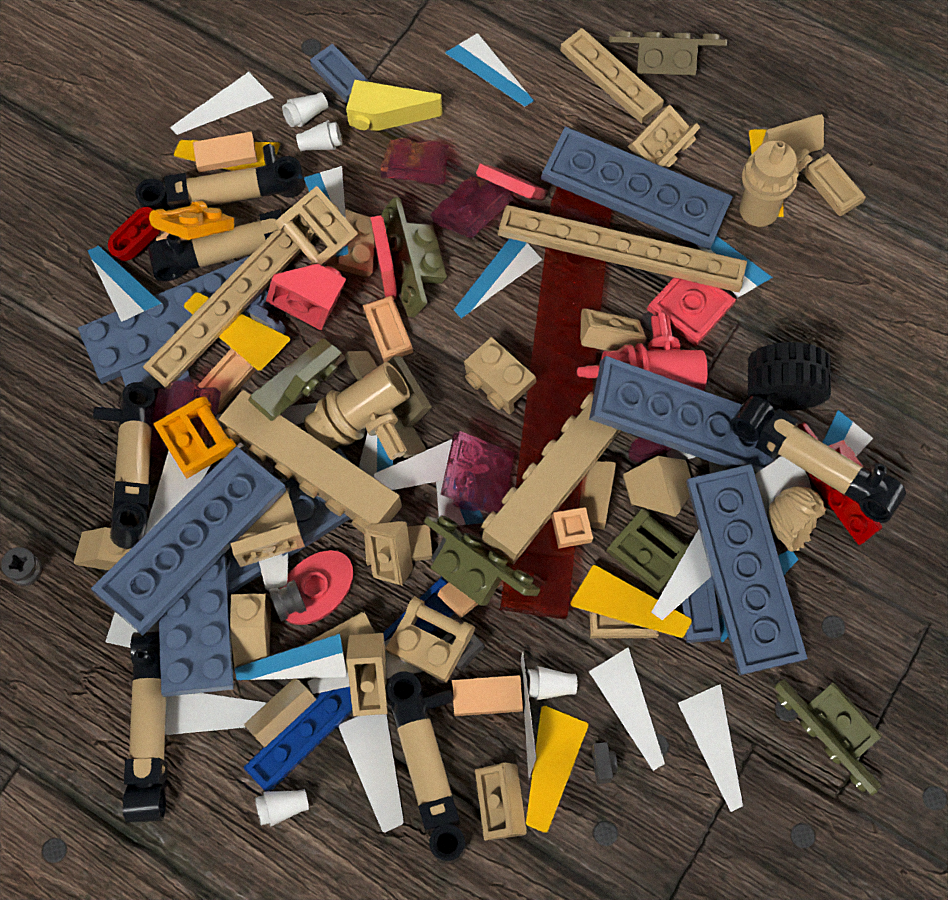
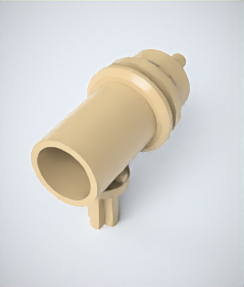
(770, 179)
(367, 403)

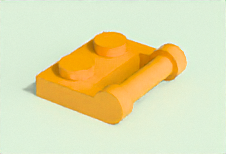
(191, 221)
(185, 441)

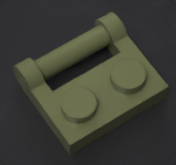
(642, 555)

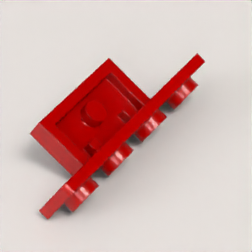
(846, 509)

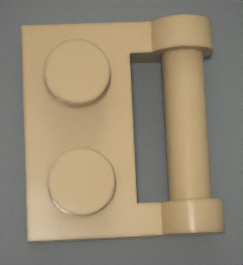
(323, 220)
(425, 649)

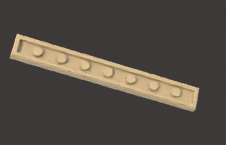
(622, 248)
(225, 305)

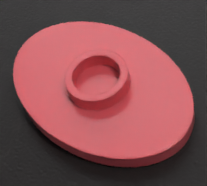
(323, 585)

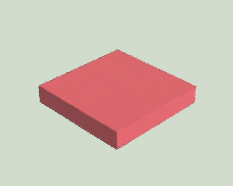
(511, 182)
(384, 256)
(691, 307)

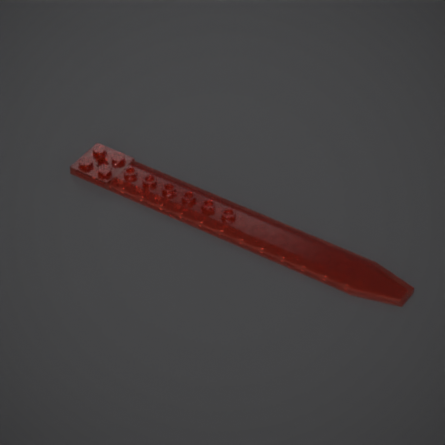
(566, 287)

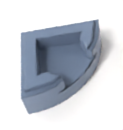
(259, 314)

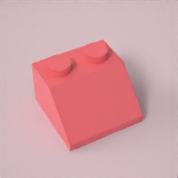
(307, 293)

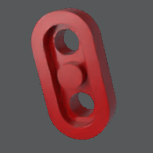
(132, 235)

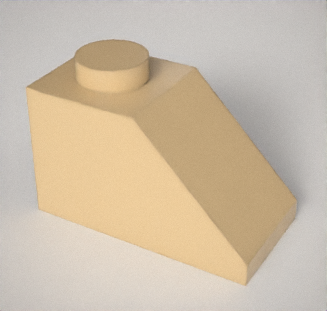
(98, 550)
(250, 627)
(367, 674)

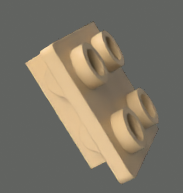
(270, 535)

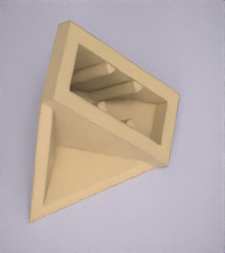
(659, 485)

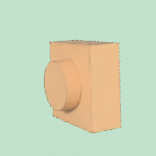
(572, 527)

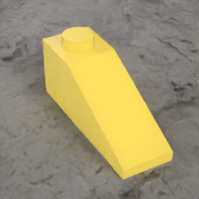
(386, 106)

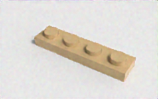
(612, 75)

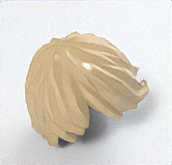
(795, 515)

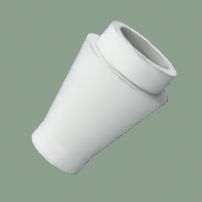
(303, 109)
(321, 137)
(549, 683)
(280, 805)

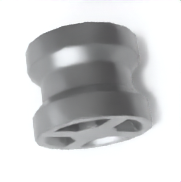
(27, 572)
(287, 600)

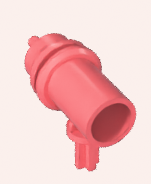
(661, 357)

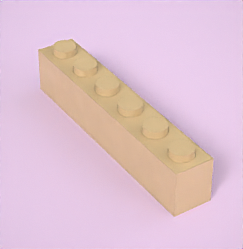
(311, 464)
(547, 484)

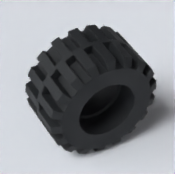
(790, 375)

